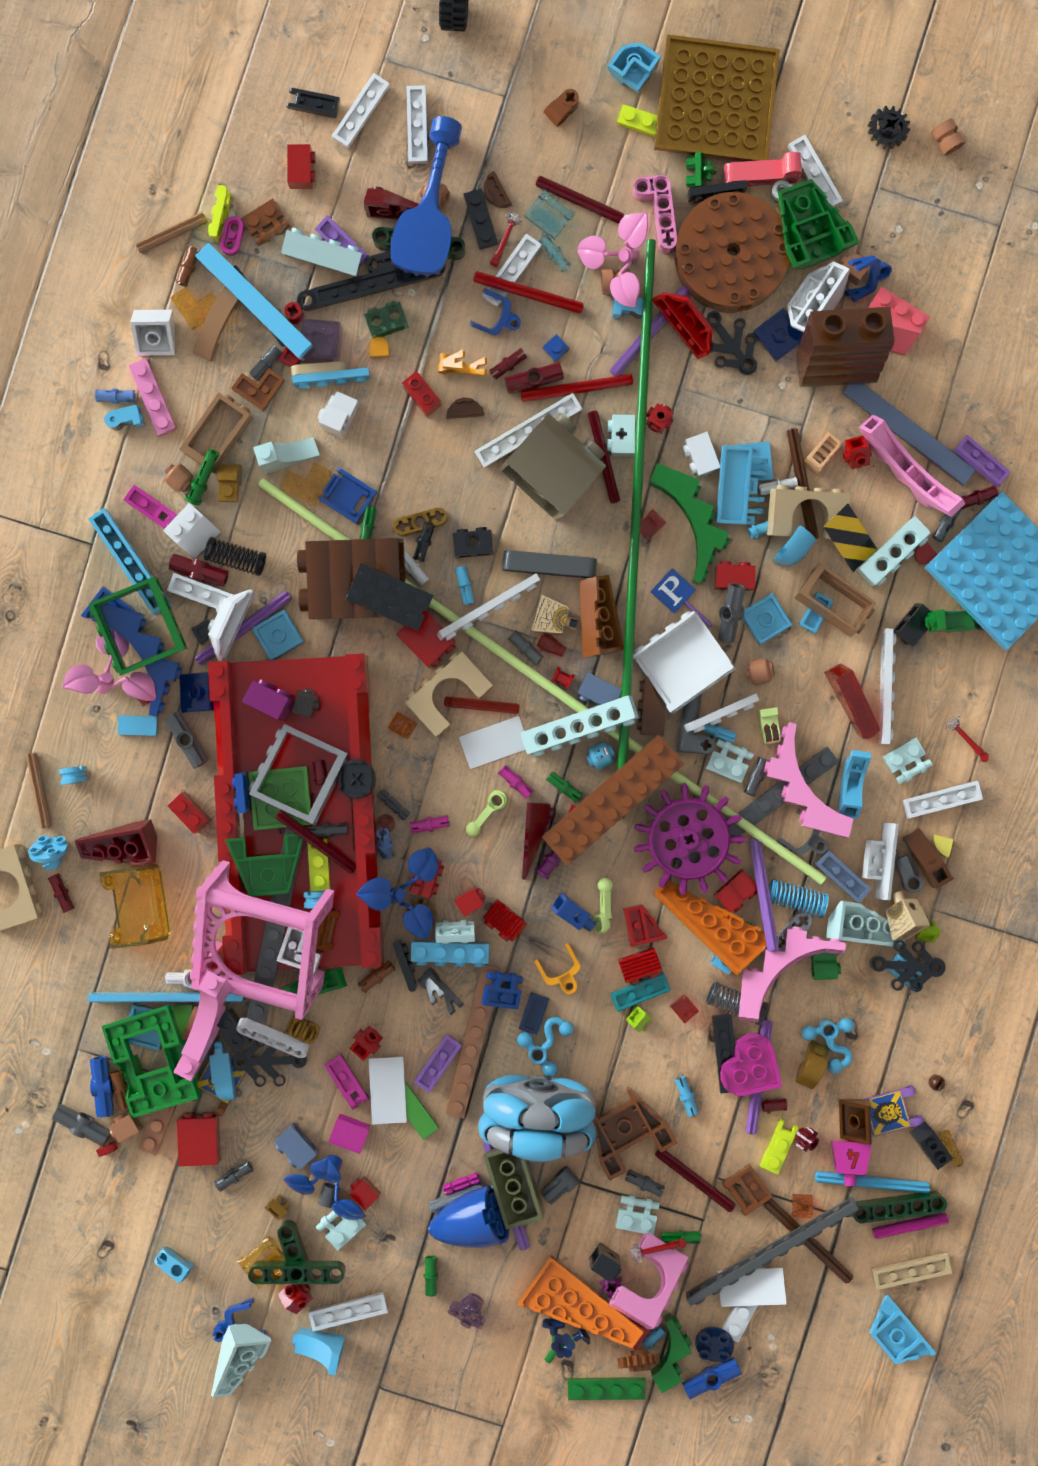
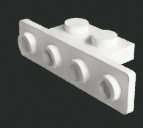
(880, 860)

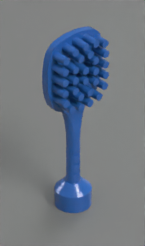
(423, 233)

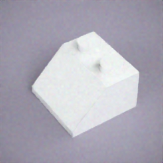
(153, 332)
(191, 530)

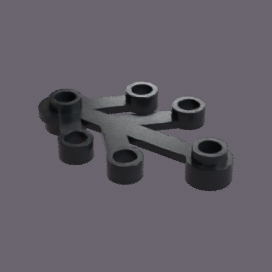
(733, 346)
(910, 966)
(264, 1062)

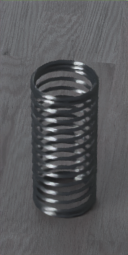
(214, 543)

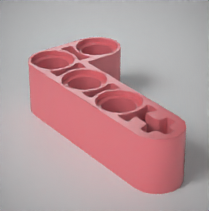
(765, 171)

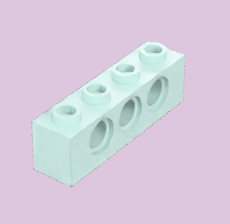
(869, 570)

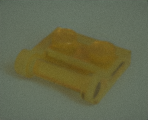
(275, 1255)

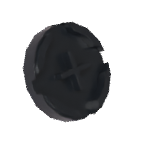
(356, 779)

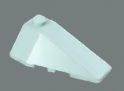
(858, 924)
(238, 1353)

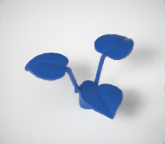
(379, 894)
(329, 1171)

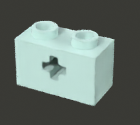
(626, 425)

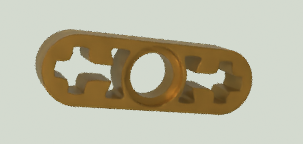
(432, 512)

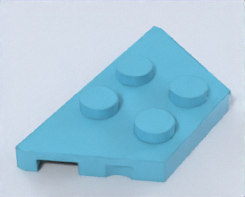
(897, 1334)

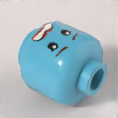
(600, 756)

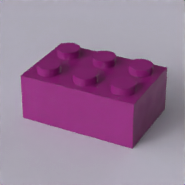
(266, 699)

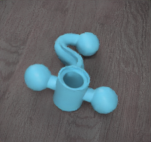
(845, 1025)
(525, 1040)

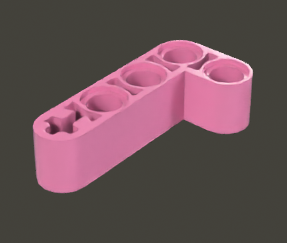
(667, 214)

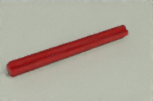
(528, 292)
(577, 387)

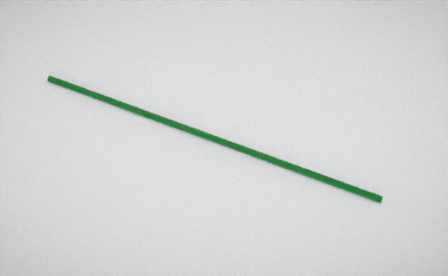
(637, 490)

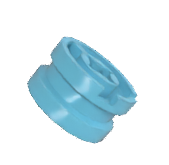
(73, 775)
(312, 898)

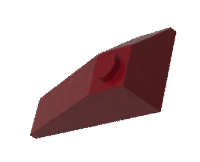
(385, 204)
(536, 824)
(128, 844)

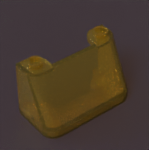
(138, 905)

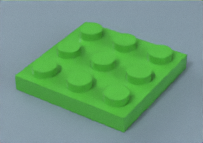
(283, 785)

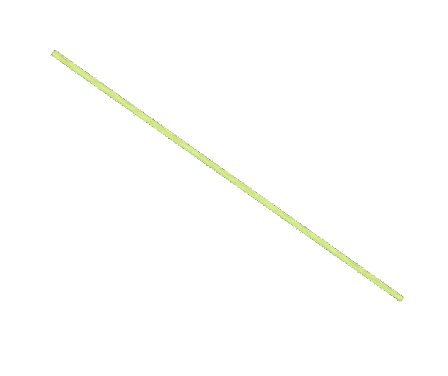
(553, 689)

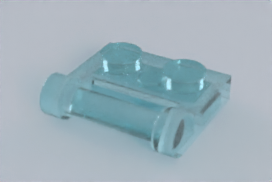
(546, 219)

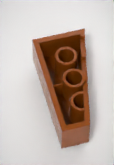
(599, 618)

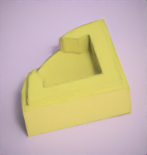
(943, 845)

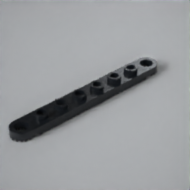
(360, 287)

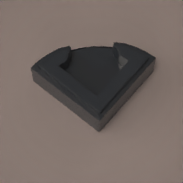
(201, 631)

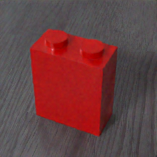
(425, 642)
(198, 1139)

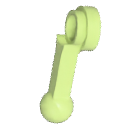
(474, 828)
(602, 920)

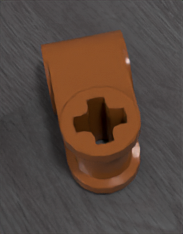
(560, 109)

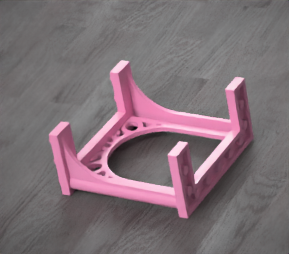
(208, 954)

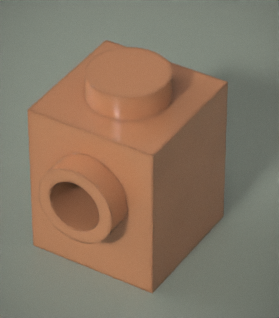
(854, 275)
(124, 1127)

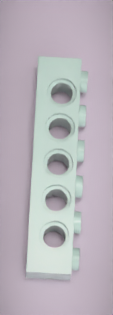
(532, 737)

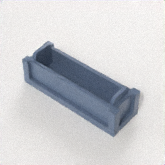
(843, 876)

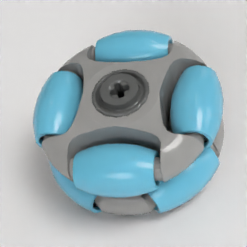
(538, 1117)

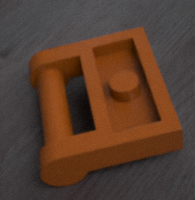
(326, 931)
(752, 1185)

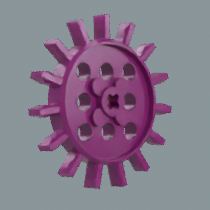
(688, 869)

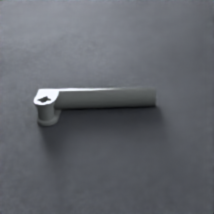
(689, 741)

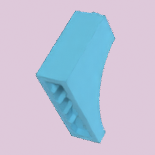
(320, 1346)

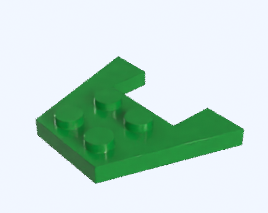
(268, 872)

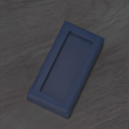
(533, 1013)

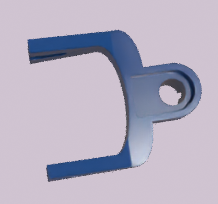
(878, 271)
(505, 317)
(222, 1326)

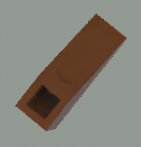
(652, 715)
(928, 859)

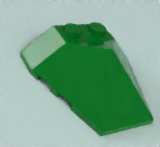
(812, 226)

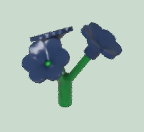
(562, 1344)

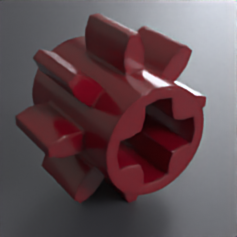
(806, 1139)

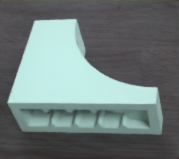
(279, 456)

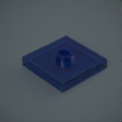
(778, 335)
(195, 693)

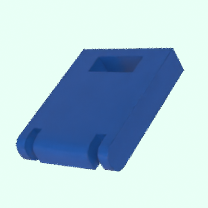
(345, 493)

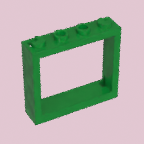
(105, 632)

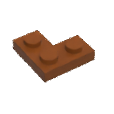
(261, 393)

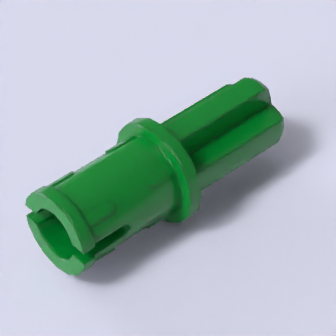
(368, 522)
(564, 786)
(690, 1237)
(430, 1276)

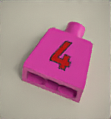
(850, 1159)

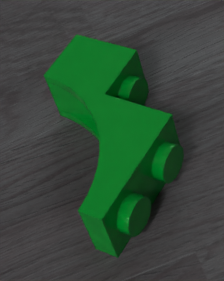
(949, 621)
(667, 1372)

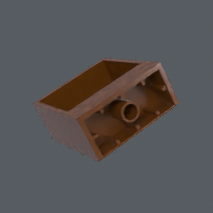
(844, 346)
(332, 568)

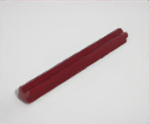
(579, 199)
(607, 471)
(315, 841)
(696, 1180)

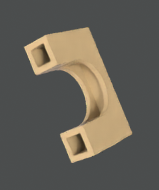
(784, 502)
(422, 701)
(27, 905)

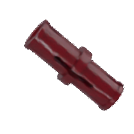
(508, 363)
(979, 497)
(61, 893)

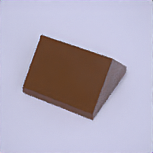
(855, 1120)

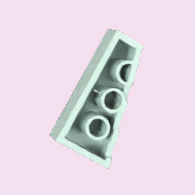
(321, 252)

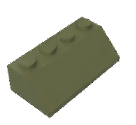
(514, 1188)

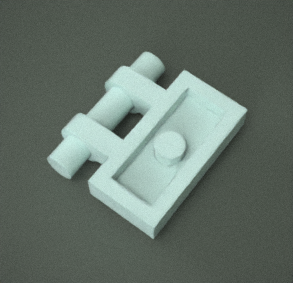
(904, 755)
(727, 766)
(455, 932)
(634, 1220)
(342, 1232)

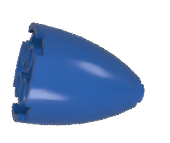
(470, 1221)

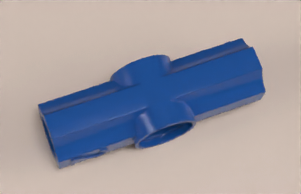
(101, 1086)
(700, 1384)

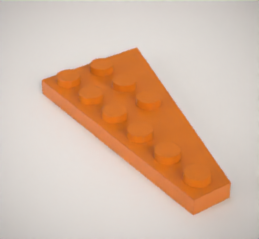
(721, 931)
(572, 1301)

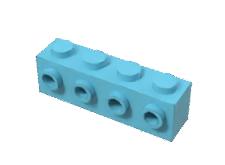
(453, 952)

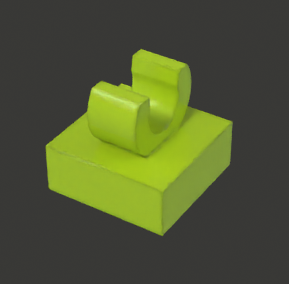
(929, 934)
(638, 1019)

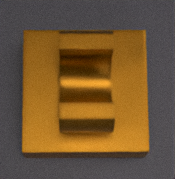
(276, 1208)

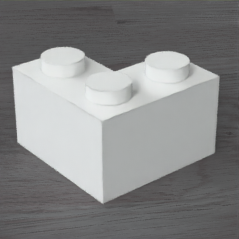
(338, 414)
(292, 949)

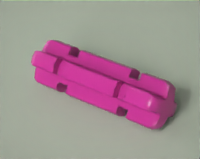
(461, 1183)

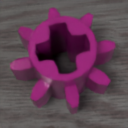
(608, 1289)

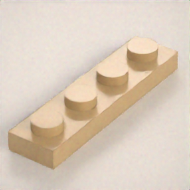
(911, 1271)

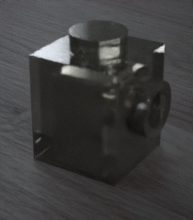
(306, 702)

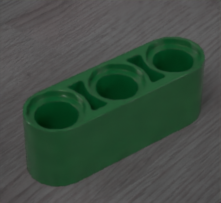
(292, 1240)

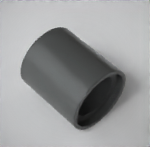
(327, 1195)

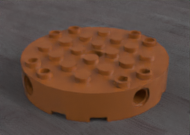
(736, 224)

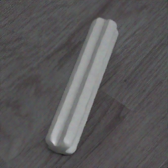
(440, 1203)

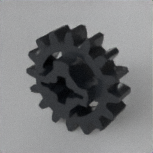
(888, 136)

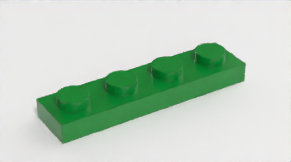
(606, 1388)

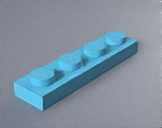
(339, 377)

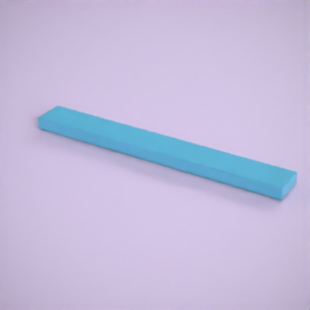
(254, 301)
(153, 997)

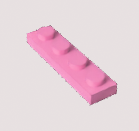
(152, 397)

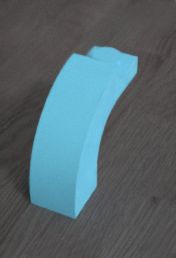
(852, 783)

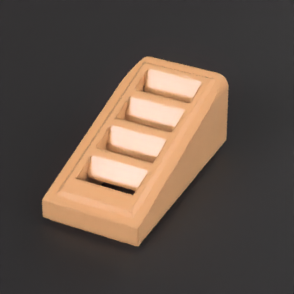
(814, 462)

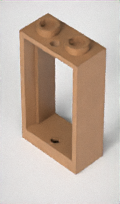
(230, 441)
(846, 589)

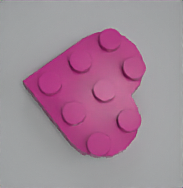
(752, 1068)

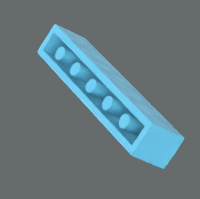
(125, 555)

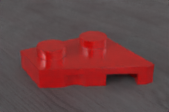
(641, 926)

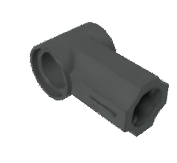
(908, 871)
(564, 1182)

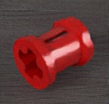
(296, 318)
(562, 678)

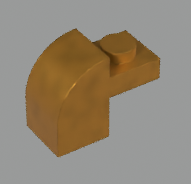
(229, 479)
(813, 1066)

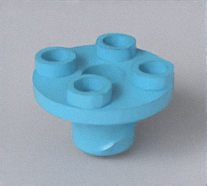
(48, 851)

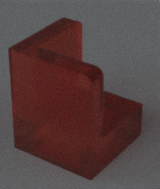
(651, 524)
(684, 1008)

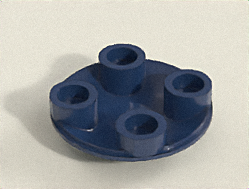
(714, 1344)

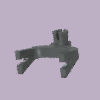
(810, 844)
(433, 984)

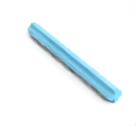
(874, 1182)

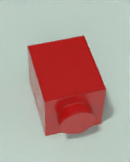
(364, 1192)

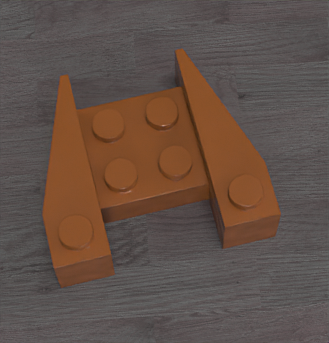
(626, 1127)

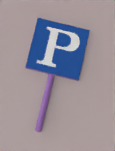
(674, 591)

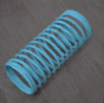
(821, 907)

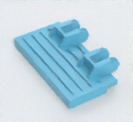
(737, 484)

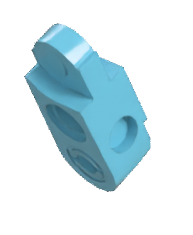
(222, 1073)

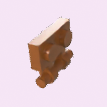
(262, 218)

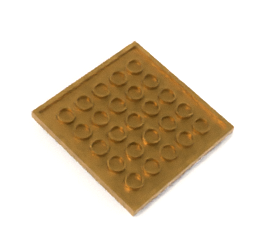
(716, 99)

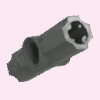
(731, 612)
(179, 729)
(81, 1125)

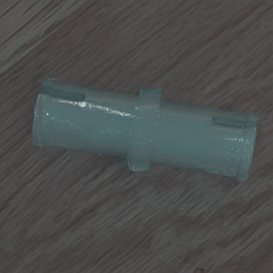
(554, 253)

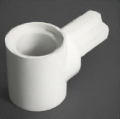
(179, 978)

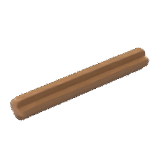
(171, 232)
(38, 790)

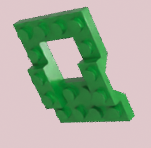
(155, 1088)

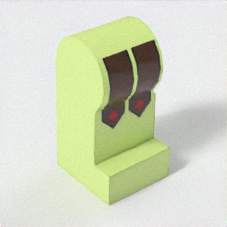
(769, 725)

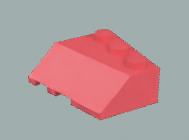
(906, 319)

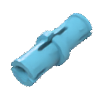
(686, 1096)

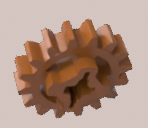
(638, 1360)

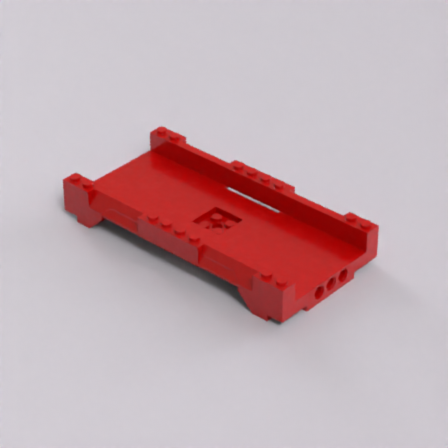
(242, 745)

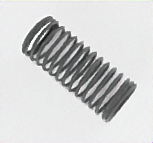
(712, 996)

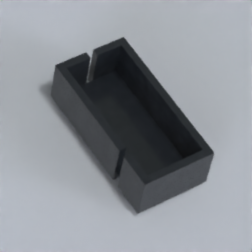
(389, 597)

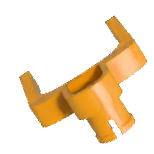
(449, 364)
(566, 977)

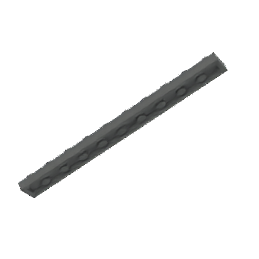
(772, 798)
(271, 947)
(766, 1254)

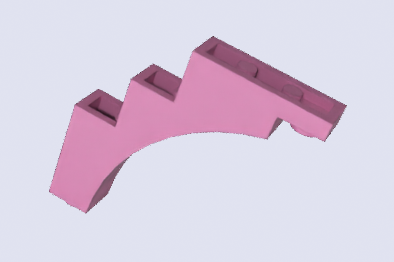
(213, 994)

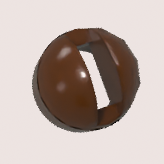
(933, 1081)

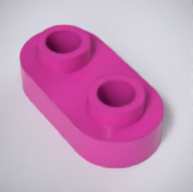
(232, 237)

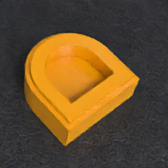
(379, 348)

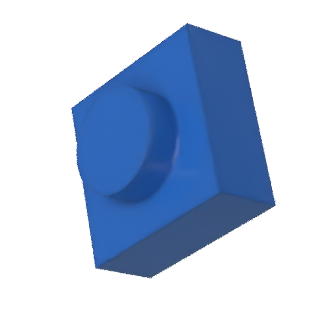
(555, 348)

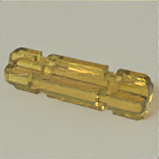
(950, 1145)

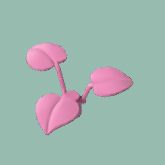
(592, 250)
(82, 680)

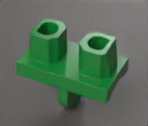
(698, 164)

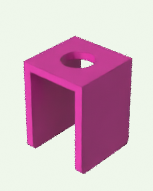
(349, 1133)

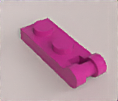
(149, 506)
(346, 1081)

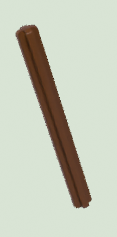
(800, 474)
(814, 1246)

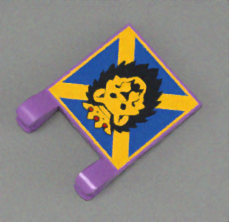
(890, 1112)

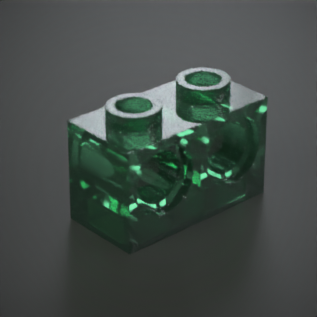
(388, 325)

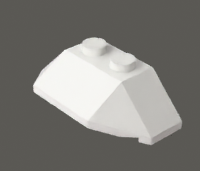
(818, 292)
(228, 622)

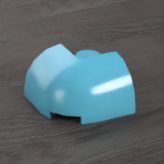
(634, 65)
(795, 548)

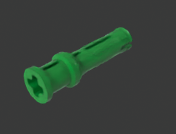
(199, 485)

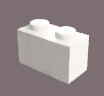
(701, 455)

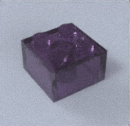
(325, 338)

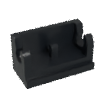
(912, 626)

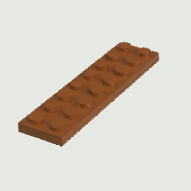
(612, 800)

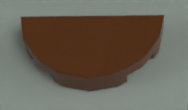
(495, 192)
(464, 408)

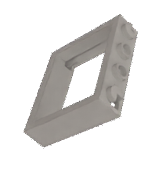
(330, 782)

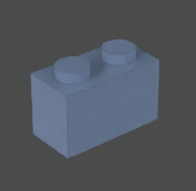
(597, 690)
(296, 1146)

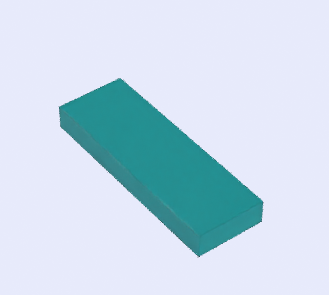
(640, 992)

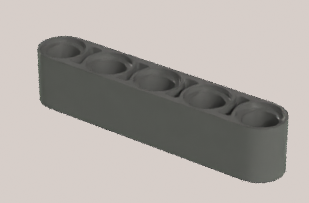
(549, 564)

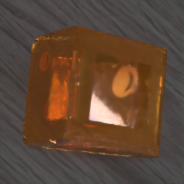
(402, 725)
(802, 1206)

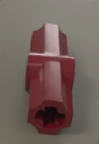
(521, 381)
(198, 570)

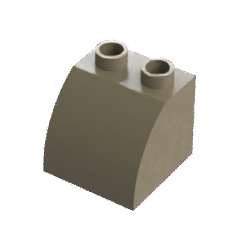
(554, 465)

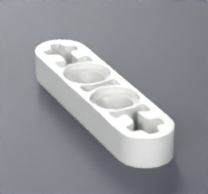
(272, 1037)

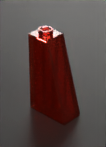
(853, 700)

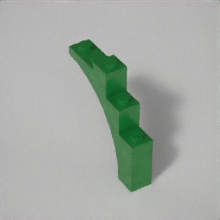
(707, 537)

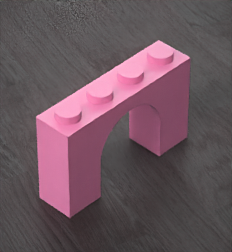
(648, 1311)

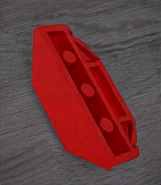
(686, 321)

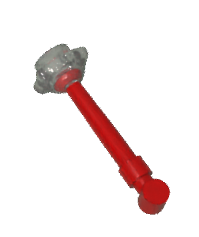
(513, 219)
(953, 724)
(637, 1252)

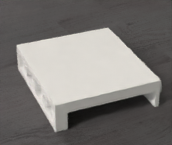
(683, 661)

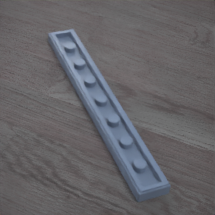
(910, 432)

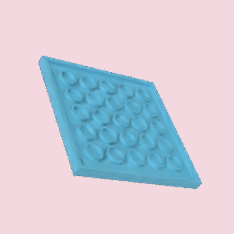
(994, 570)

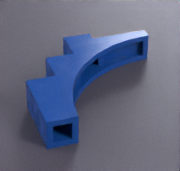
(129, 626)

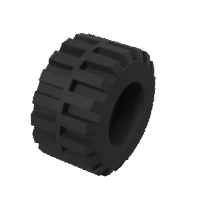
(453, 15)

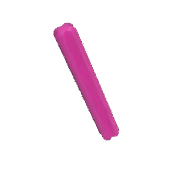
(910, 1225)

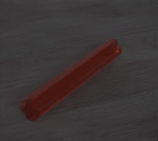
(483, 705)

